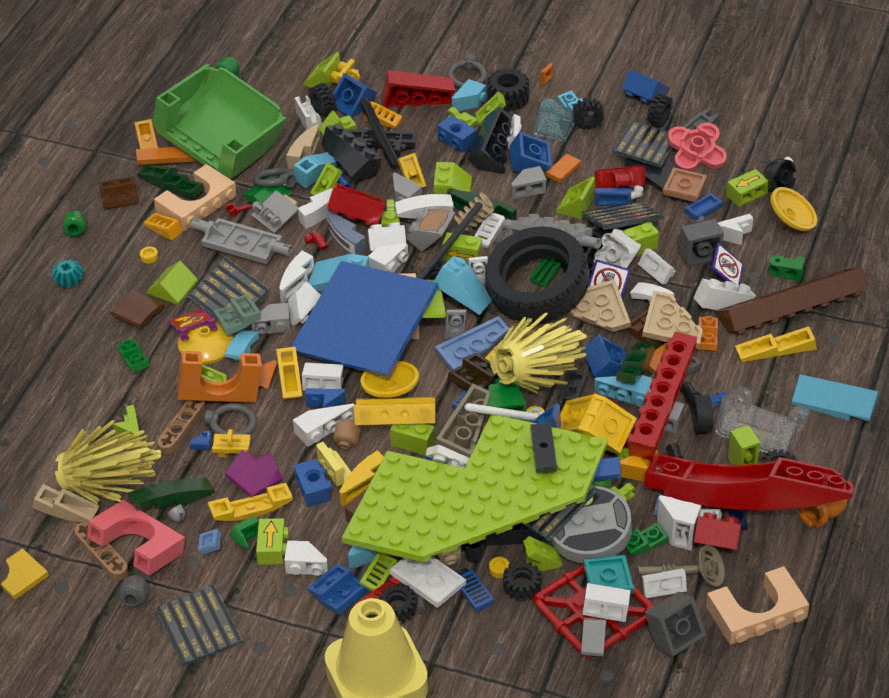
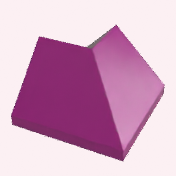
(254, 473)

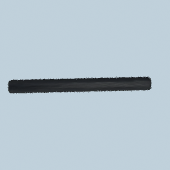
(380, 133)

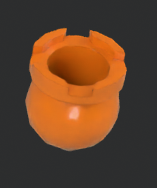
(819, 514)

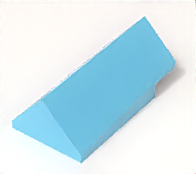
(835, 398)

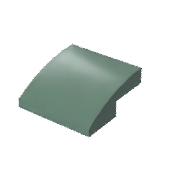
(238, 315)

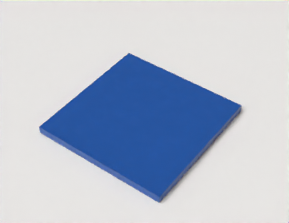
(365, 318)

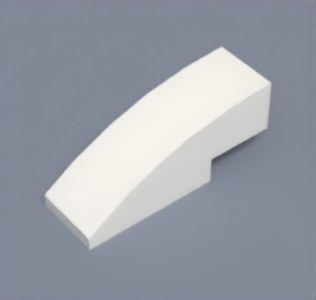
(411, 206)
(315, 210)
(296, 275)

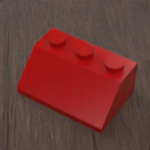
(355, 204)

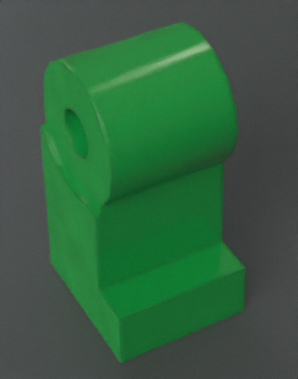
(786, 267)

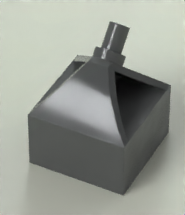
(699, 241)
(675, 623)

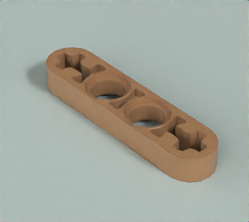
(177, 422)
(98, 552)

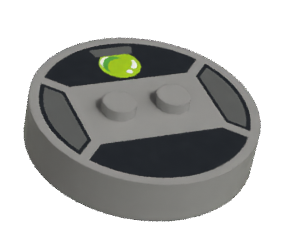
(597, 530)

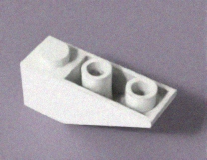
(718, 295)
(321, 422)

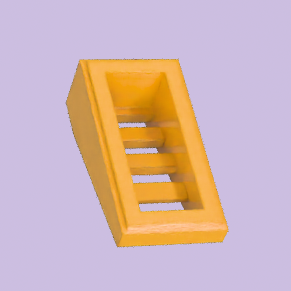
(383, 112)
(166, 226)

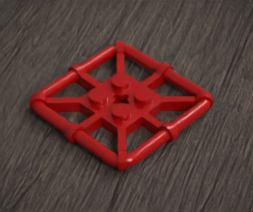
(576, 604)

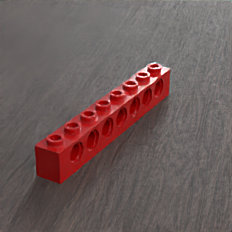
(663, 395)

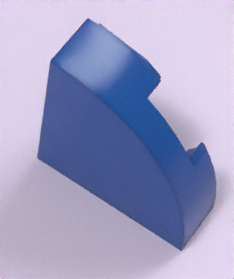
(202, 442)

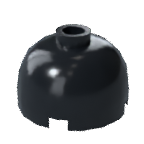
(780, 174)

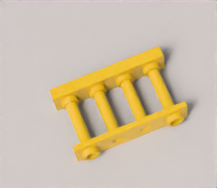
(395, 411)

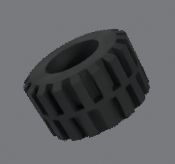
(512, 85)

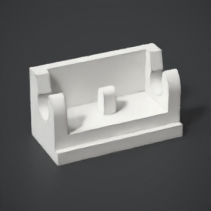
(307, 113)
(322, 376)
(606, 602)

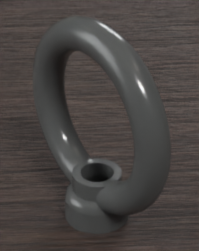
(469, 62)
(286, 177)
(212, 418)

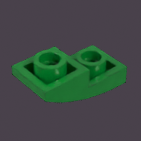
(132, 355)
(646, 540)

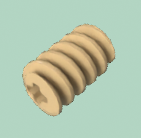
(483, 213)

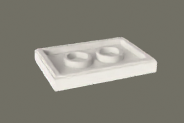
(429, 579)

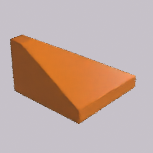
(546, 74)

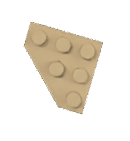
(602, 307)
(666, 317)

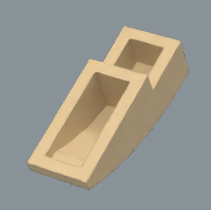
(303, 146)
(64, 505)

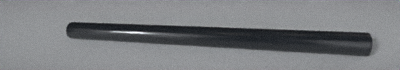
(450, 241)

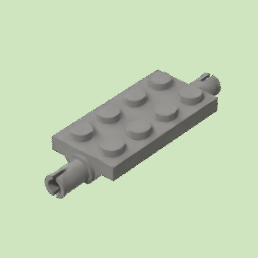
(577, 230)
(241, 240)

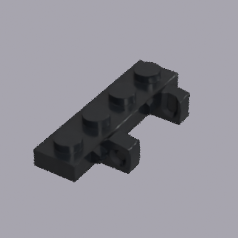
(398, 140)

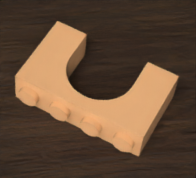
(218, 190)
(741, 625)

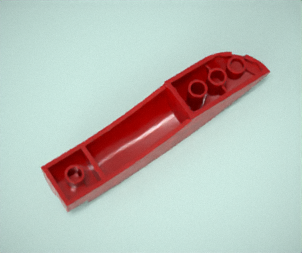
(747, 486)

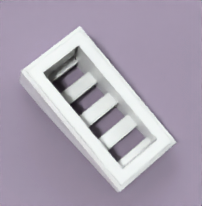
(493, 220)

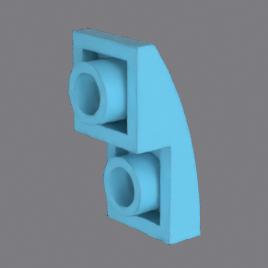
(568, 100)
(241, 344)

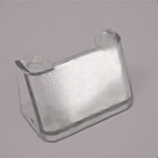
(770, 428)

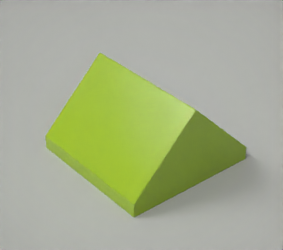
(323, 71)
(578, 199)
(173, 283)

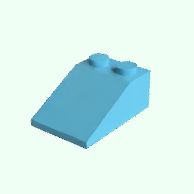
(325, 269)
(462, 284)

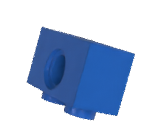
(456, 133)
(312, 482)

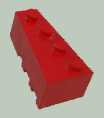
(416, 89)

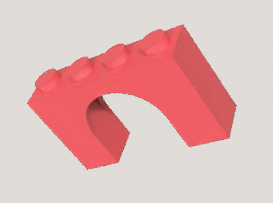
(123, 519)

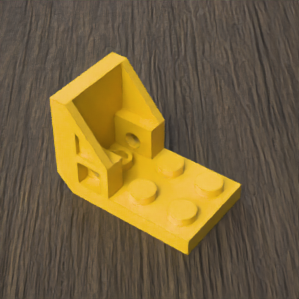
(598, 418)

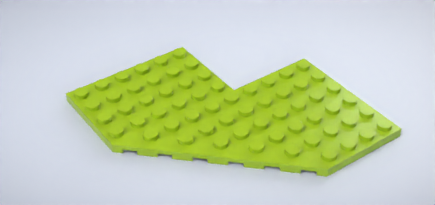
(434, 507)

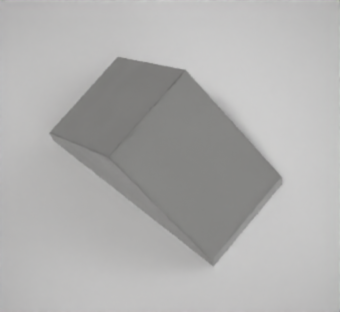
(593, 637)

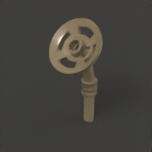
(704, 567)

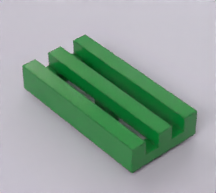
(548, 263)

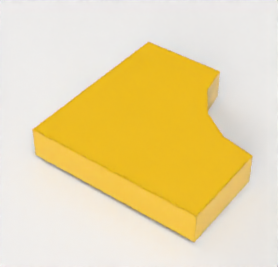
(23, 574)

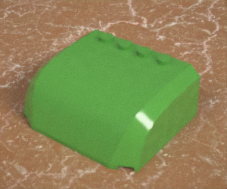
(218, 120)

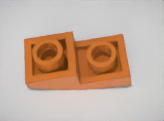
(709, 333)

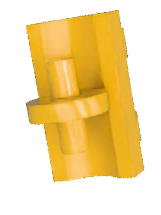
(346, 68)
(230, 443)

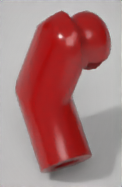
(316, 237)

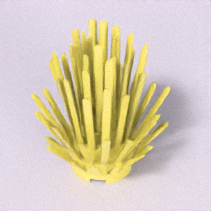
(543, 355)
(105, 463)

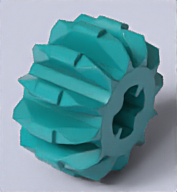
(67, 273)

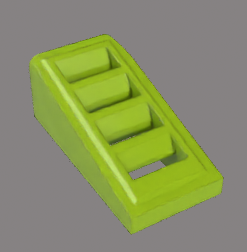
(383, 559)

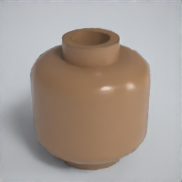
(346, 434)

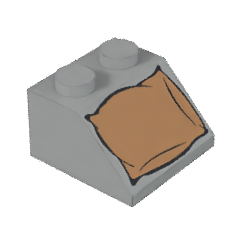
(428, 226)

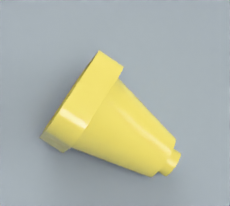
(375, 656)

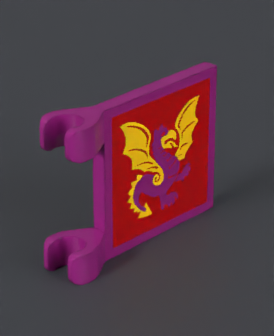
(191, 321)

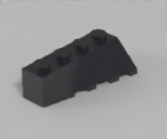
(491, 143)
(350, 153)

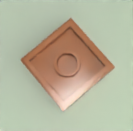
(684, 184)

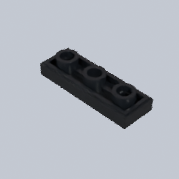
(543, 448)

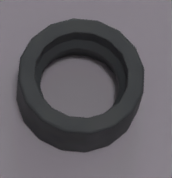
(702, 413)

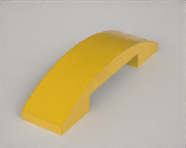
(252, 506)

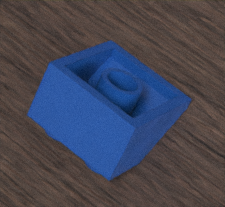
(643, 86)
(350, 92)
(529, 153)
(604, 357)

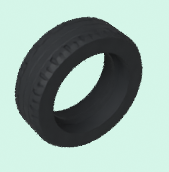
(529, 245)

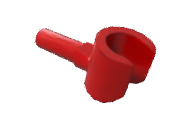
(233, 210)

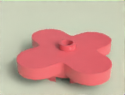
(697, 147)

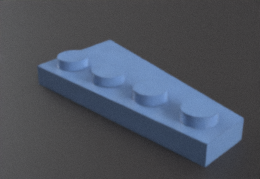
(475, 340)

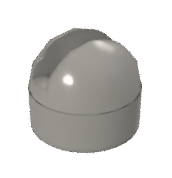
(177, 513)

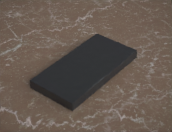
(655, 175)

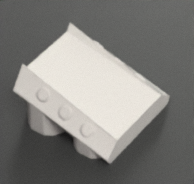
(617, 249)

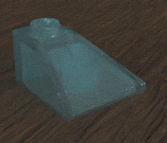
(553, 120)

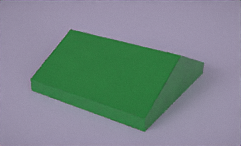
(261, 193)

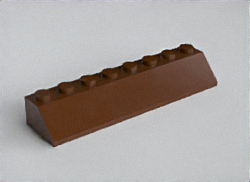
(792, 299)

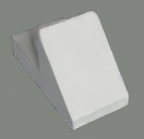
(736, 227)

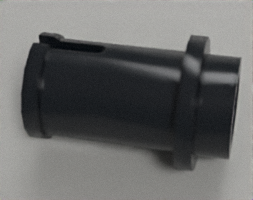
(689, 392)
(674, 452)

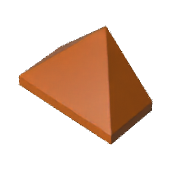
(267, 373)

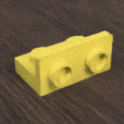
(332, 463)

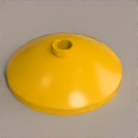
(793, 209)
(210, 343)
(400, 382)

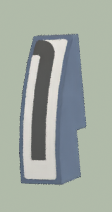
(345, 234)

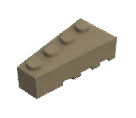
(463, 426)

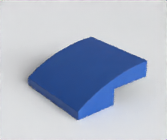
(337, 589)

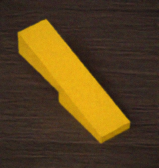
(767, 346)

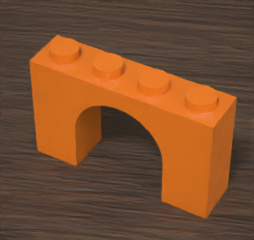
(240, 388)

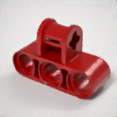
(620, 177)

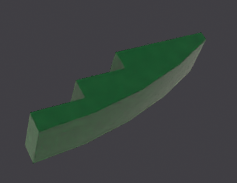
(168, 180)
(462, 198)
(636, 362)
(168, 492)

